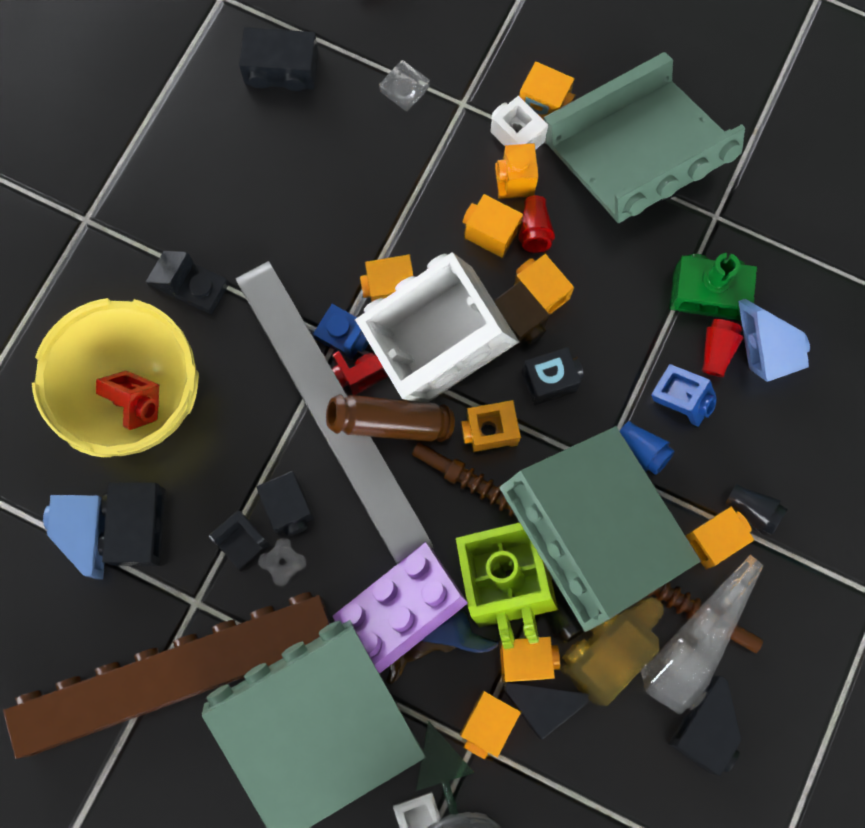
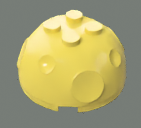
(100, 342)

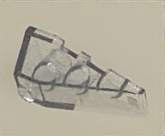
(690, 658)

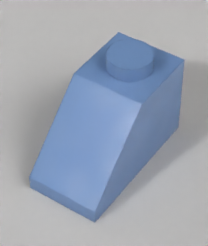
(771, 343)
(75, 527)

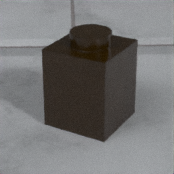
(523, 314)

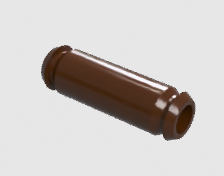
(389, 418)

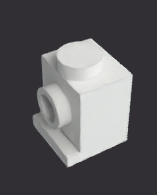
(520, 117)

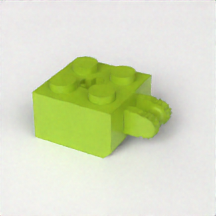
(500, 599)

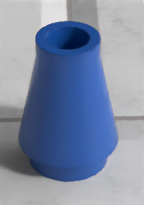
(648, 448)

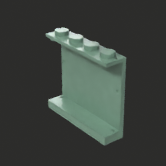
(639, 139)
(599, 526)
(311, 729)

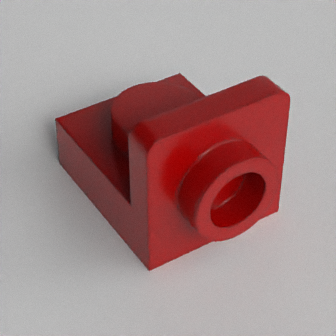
(364, 374)
(133, 393)

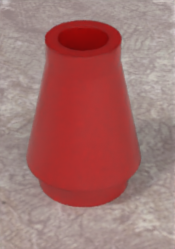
(536, 227)
(720, 346)

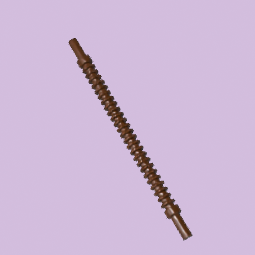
(456, 472)

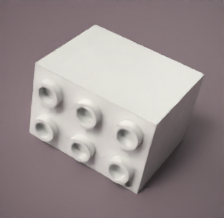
(435, 329)

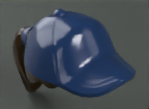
(448, 636)

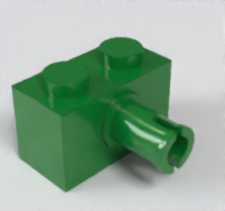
(712, 285)

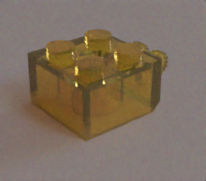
(614, 652)

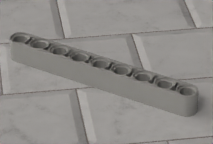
(317, 385)

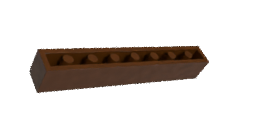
(161, 678)

